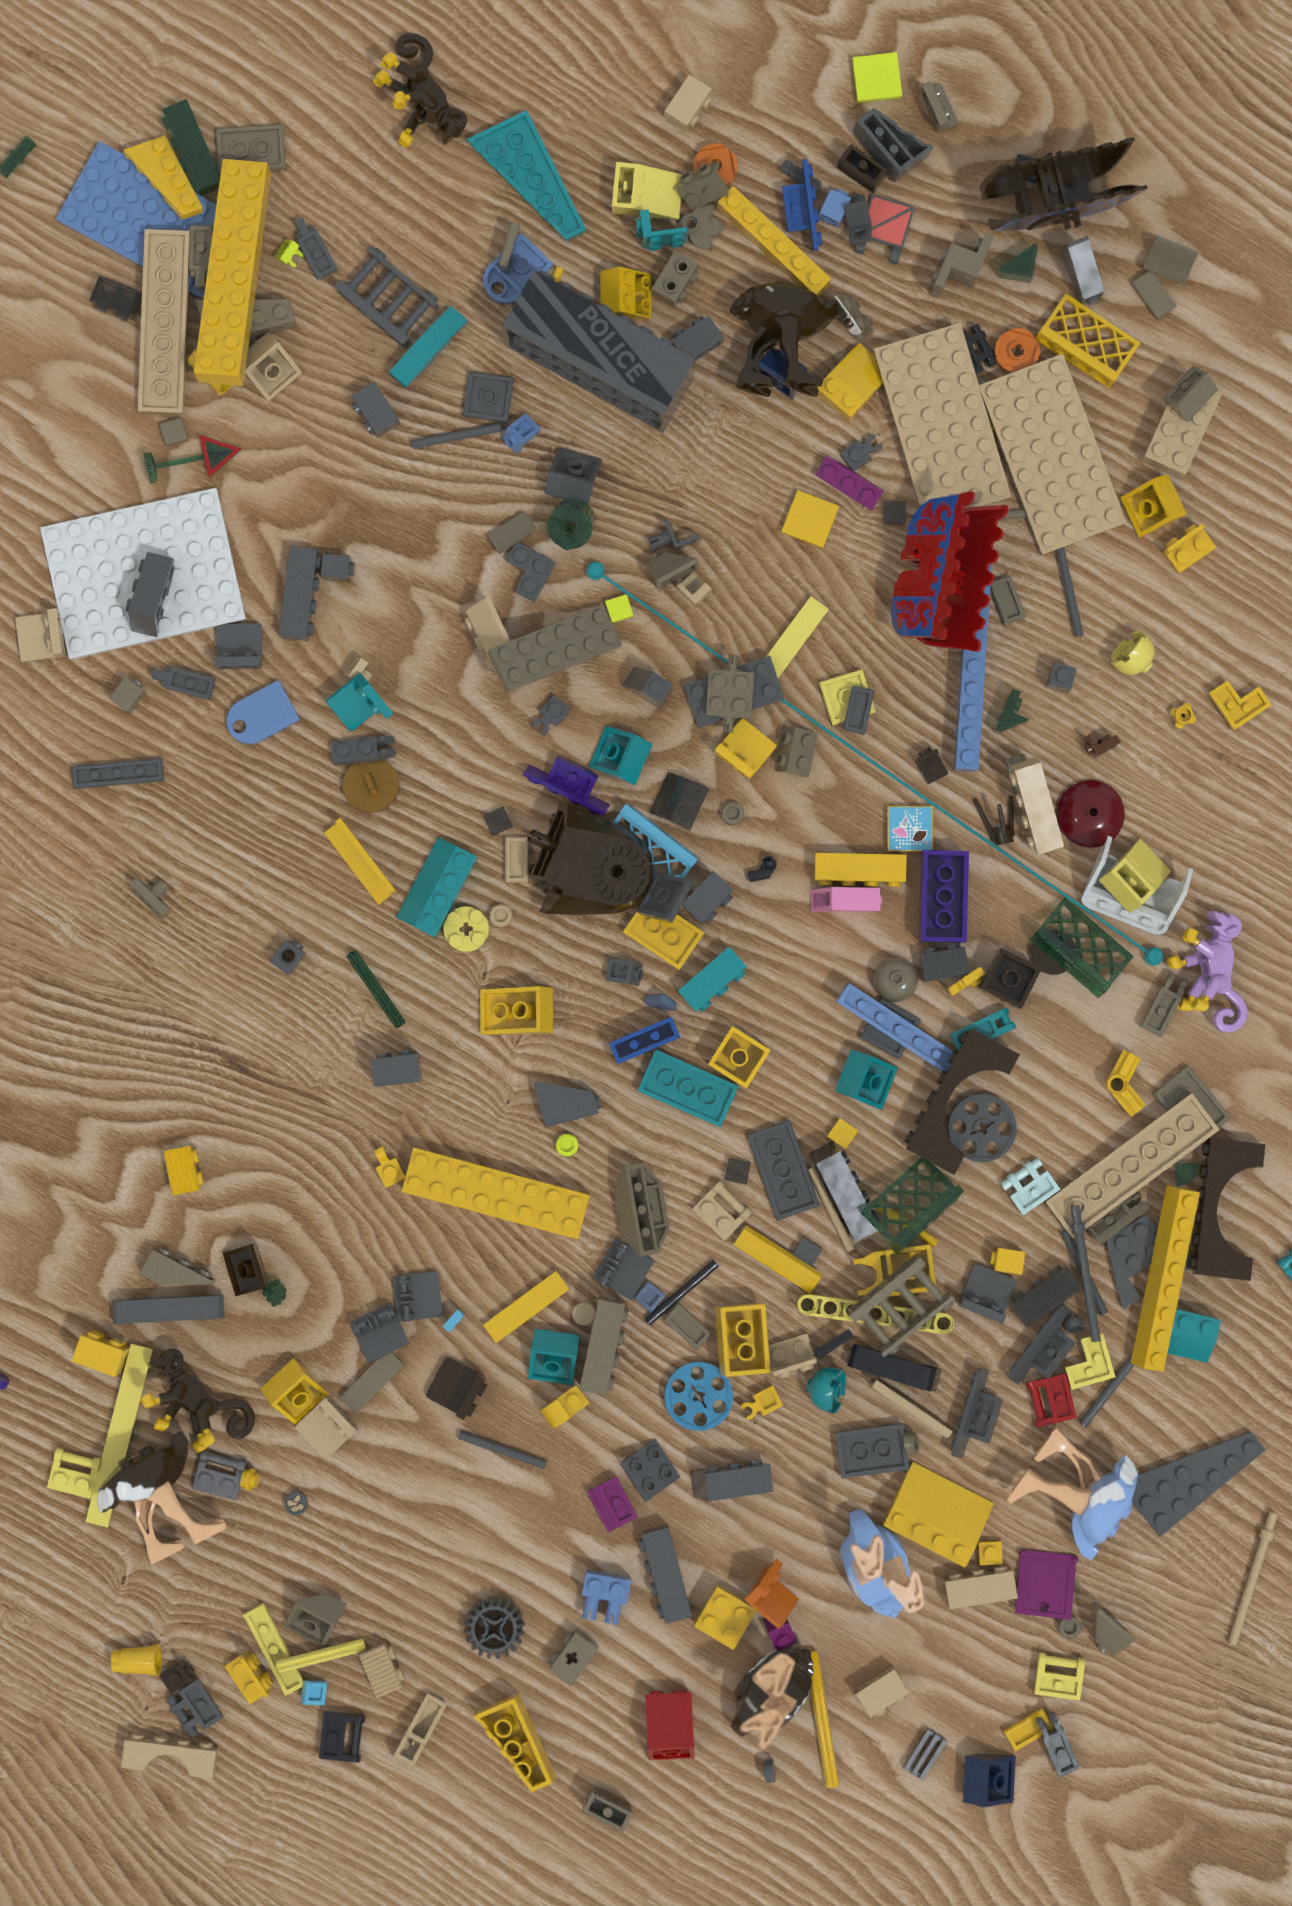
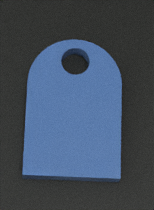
(524, 262)
(263, 713)

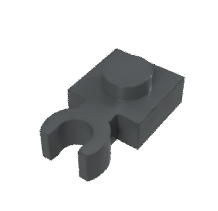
(858, 454)
(553, 712)

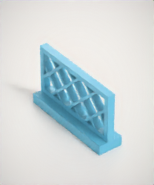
(660, 837)

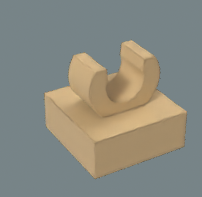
(356, 667)

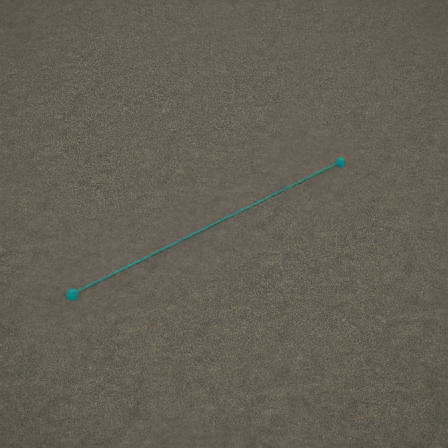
(1152, 956)

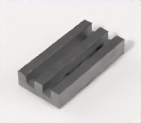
(915, 1771)

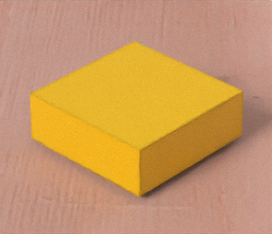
(842, 1133)

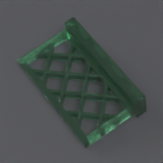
(1073, 962)
(922, 1220)

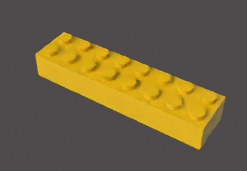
(495, 1193)

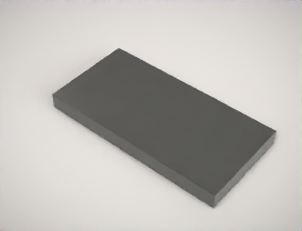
(783, 1170)

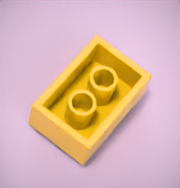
(742, 1339)

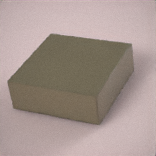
(173, 432)

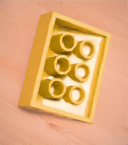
(938, 1514)

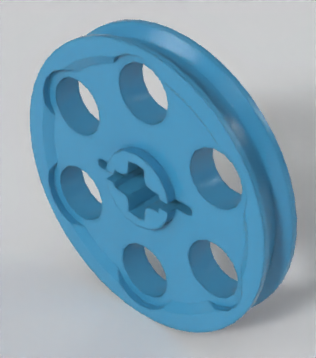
(694, 1407)

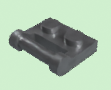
(216, 1481)

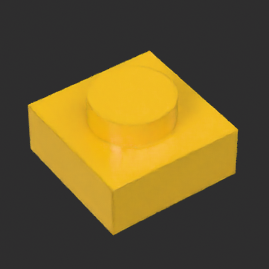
(990, 1552)

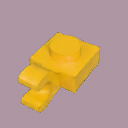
(389, 1170)

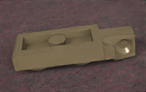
(199, 253)

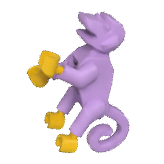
(1216, 964)

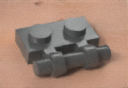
(199, 1703)

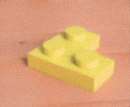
(1095, 1368)

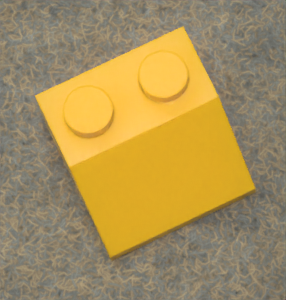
(1153, 505)
(294, 1391)

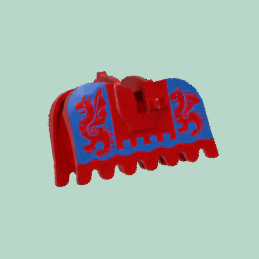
(953, 560)

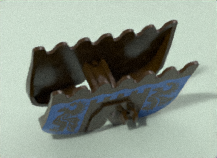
(1062, 186)

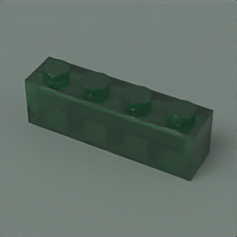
(192, 146)

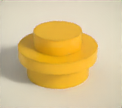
(249, 1479)

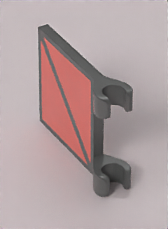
(889, 225)

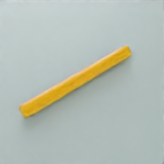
(823, 1725)

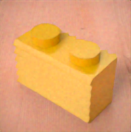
(183, 1170)

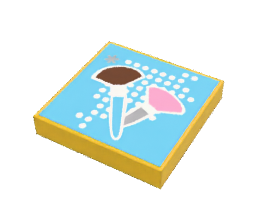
(909, 828)

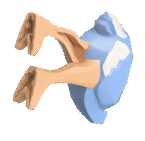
(1099, 1501)
(879, 1567)

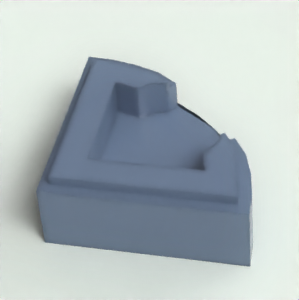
(661, 1002)

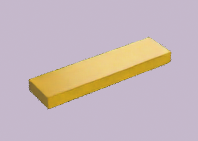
(778, 1259)
(526, 1306)

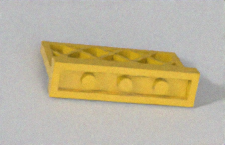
(1081, 358)

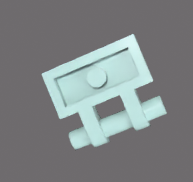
(1035, 1191)

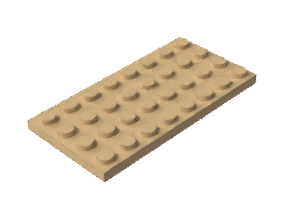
(941, 417)
(1052, 454)

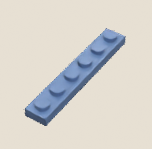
(895, 1027)

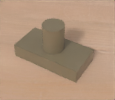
(151, 896)

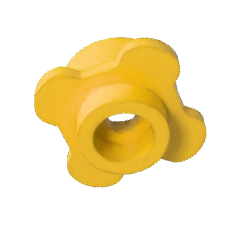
(1184, 709)

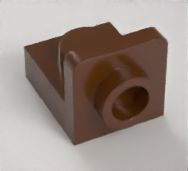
(1105, 744)

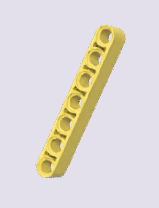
(884, 1320)

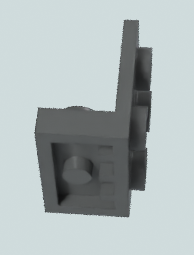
(239, 646)
(987, 1293)

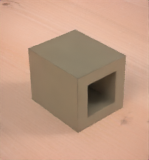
(128, 694)

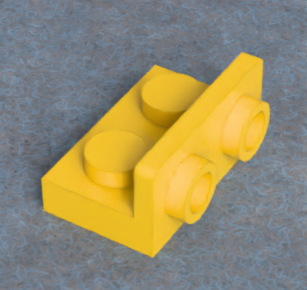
(1188, 549)

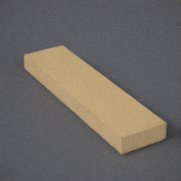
(911, 1408)

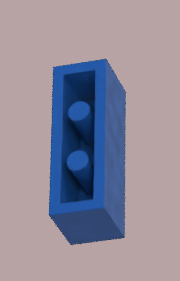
(644, 1040)

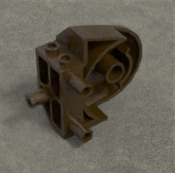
(579, 860)

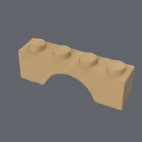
(198, 1758)

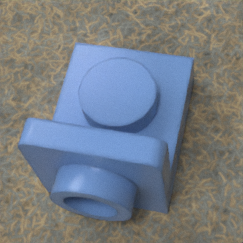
(520, 433)

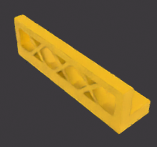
(360, 861)

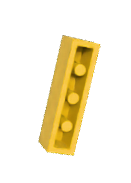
(859, 868)

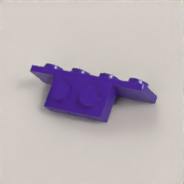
(570, 781)

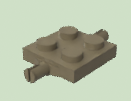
(730, 693)

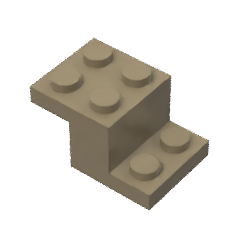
(960, 265)

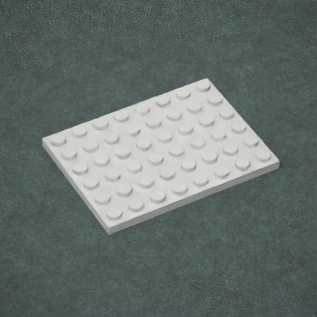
(100, 556)

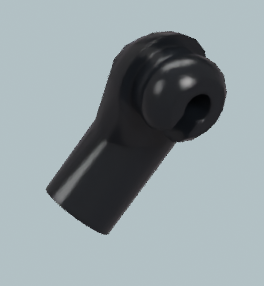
(765, 871)

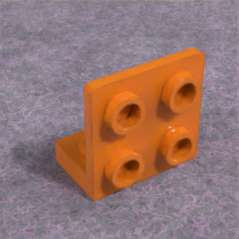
(771, 1596)

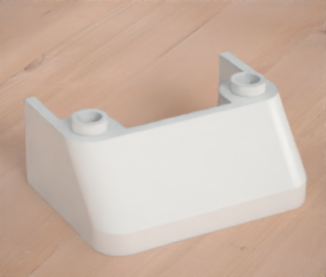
(1153, 915)

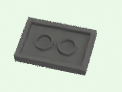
(871, 1450)

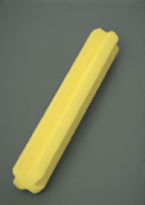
(320, 1655)

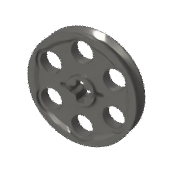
(983, 1116)

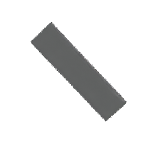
(118, 773)

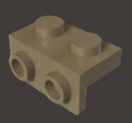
(702, 185)
(795, 751)

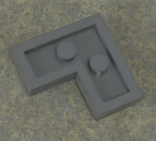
(536, 569)

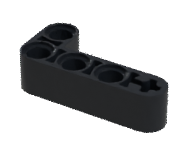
(894, 1368)

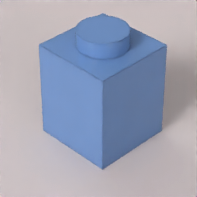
(833, 207)

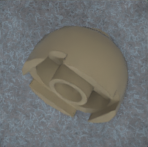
(895, 979)

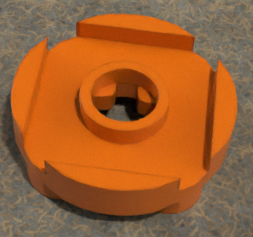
(721, 154)
(1011, 339)

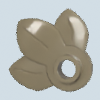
(705, 226)

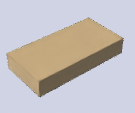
(516, 860)

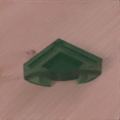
(1185, 1172)

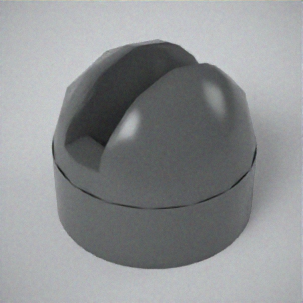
(1074, 1325)

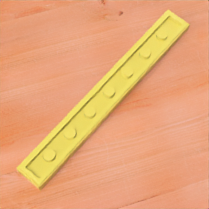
(121, 1424)

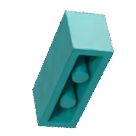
(713, 980)

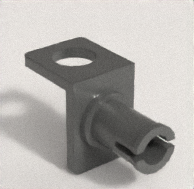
(858, 219)
(670, 536)

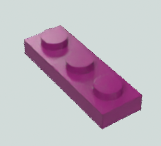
(849, 482)

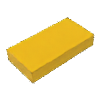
(1027, 1729)

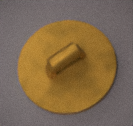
(371, 786)

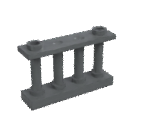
(366, 304)

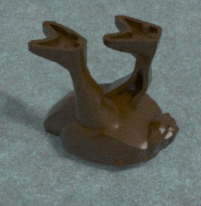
(784, 318)

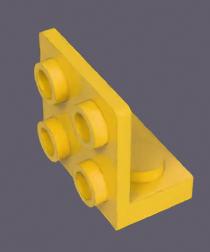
(745, 749)
(250, 1677)

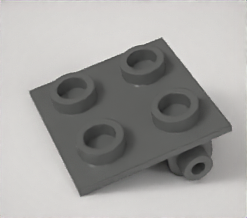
(623, 1269)
(417, 1296)
(379, 1332)
(650, 1470)

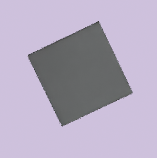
(488, 397)
(664, 897)
(883, 1041)

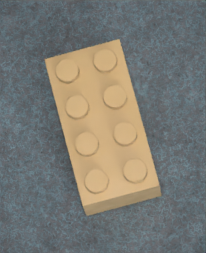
(1177, 440)

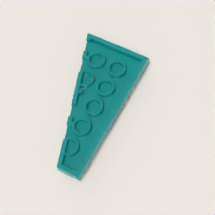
(524, 163)

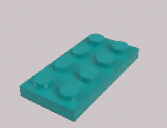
(688, 1088)

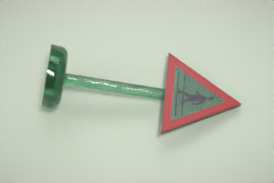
(214, 453)

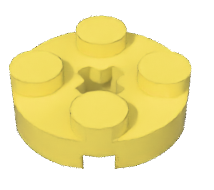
(456, 920)

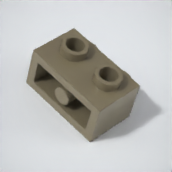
(675, 278)

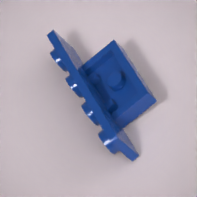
(799, 206)

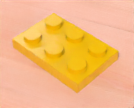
(667, 940)

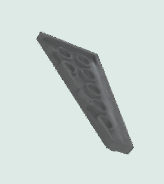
(1179, 1486)

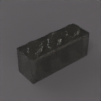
(1044, 1295)

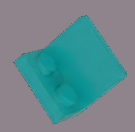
(357, 702)

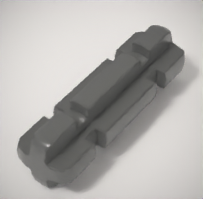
(796, 174)

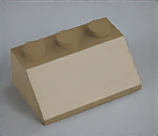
(487, 626)

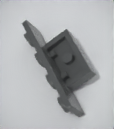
(1047, 1348)
(979, 1415)

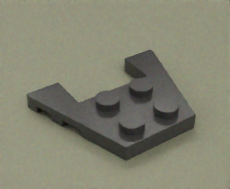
(1129, 1253)

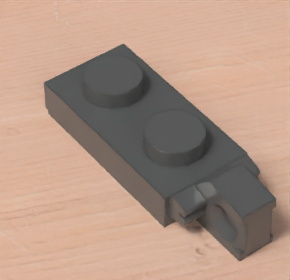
(314, 250)
(185, 682)

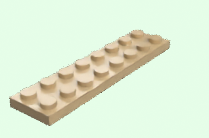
(164, 321)
(1134, 1163)

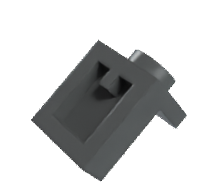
(624, 972)

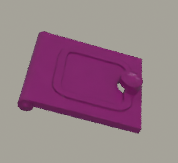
(1045, 1579)

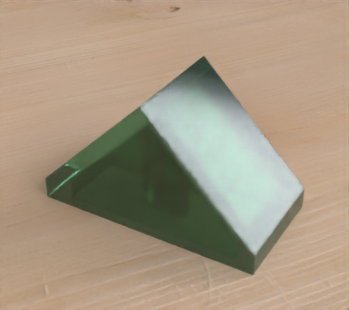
(1020, 267)

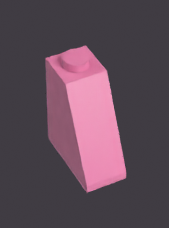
(845, 899)

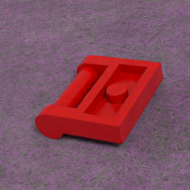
(1058, 1397)

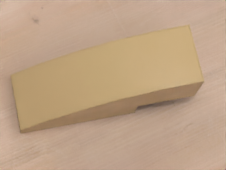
(419, 1731)

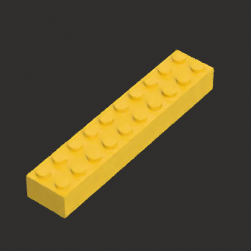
(232, 272)

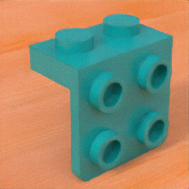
(655, 239)

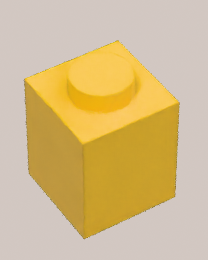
(1007, 1260)

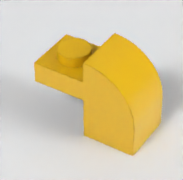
(564, 1406)

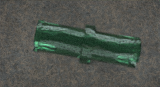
(16, 156)

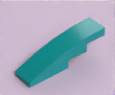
(428, 347)

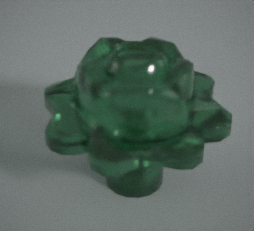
(275, 1293)

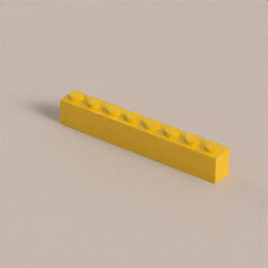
(1165, 1278)

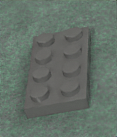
(766, 690)

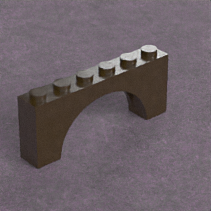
(930, 1136)
(1212, 1253)

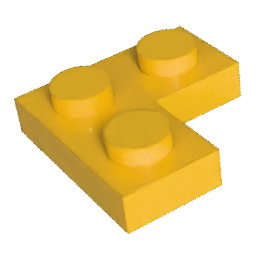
(1236, 709)

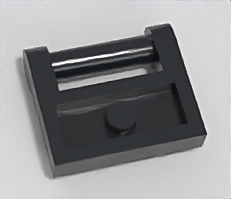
(334, 1736)

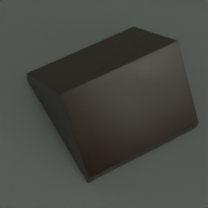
(246, 1269)

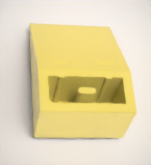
(645, 188)
(1135, 876)

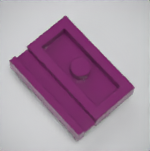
(612, 1504)

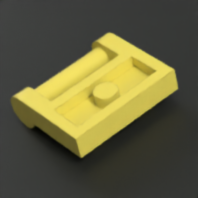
(72, 1480)
(1059, 1684)

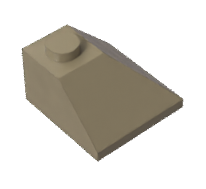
(669, 568)
(315, 1618)
(1108, 1632)

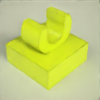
(286, 251)

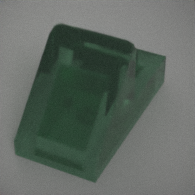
(1008, 719)

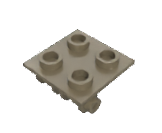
(862, 324)

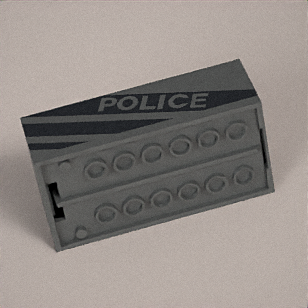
(599, 350)

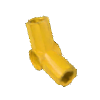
(1125, 1095)

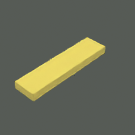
(796, 634)
(272, 1646)

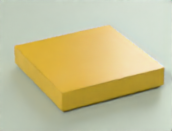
(810, 519)

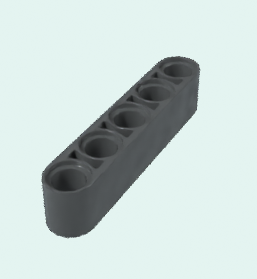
(168, 1309)

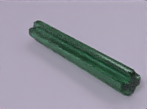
(376, 989)

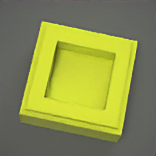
(619, 608)

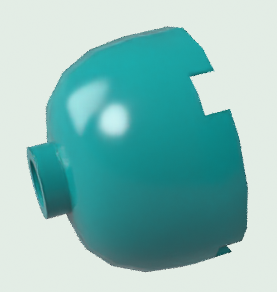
(827, 1388)

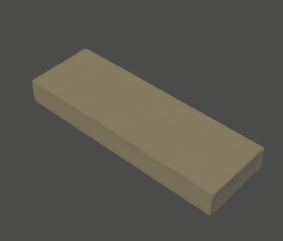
(372, 1381)

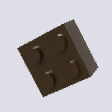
(1010, 978)

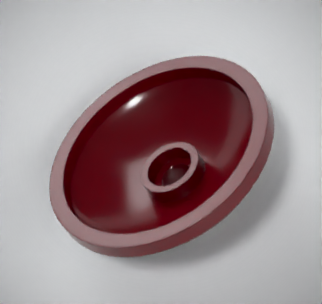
(1074, 814)

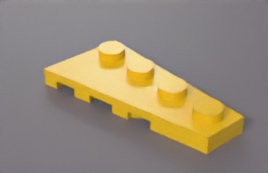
(166, 175)

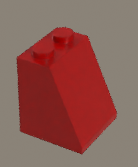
(669, 1725)

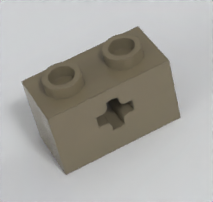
(570, 1670)

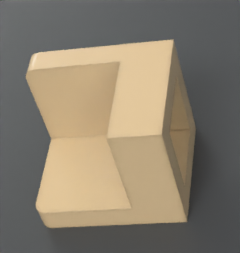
(694, 589)

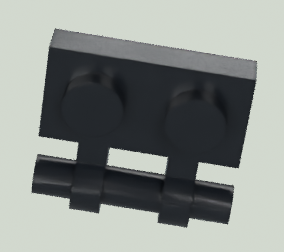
(987, 353)

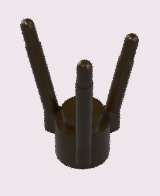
(1003, 833)

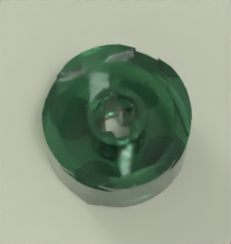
(571, 511)

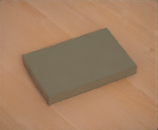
(252, 143)
(1182, 1085)

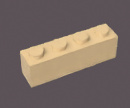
(1036, 806)

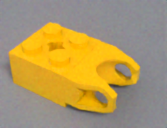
(887, 1262)

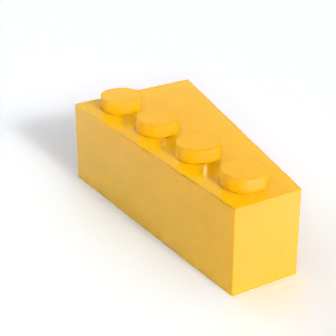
(517, 1739)

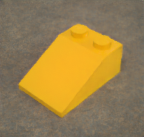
(851, 383)
(516, 1011)

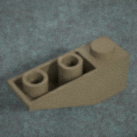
(167, 1270)

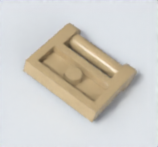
(717, 1216)

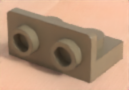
(938, 106)

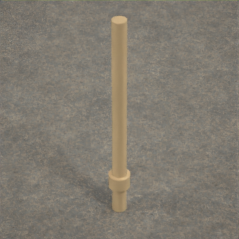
(1266, 1536)

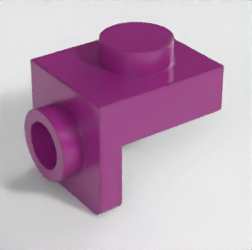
(780, 1637)

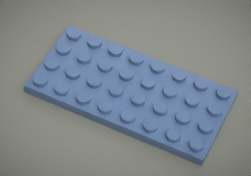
(118, 203)

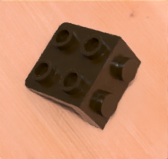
(456, 1388)

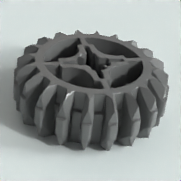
(480, 1641)

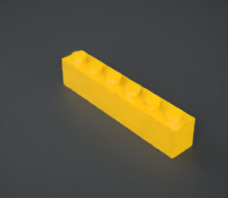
(773, 242)

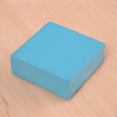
(453, 1320)
(313, 1692)

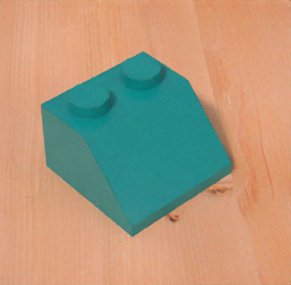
(620, 755)
(866, 1079)
(1193, 1335)
(553, 1356)

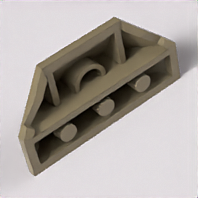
(641, 1209)

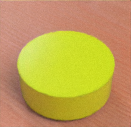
(567, 1145)

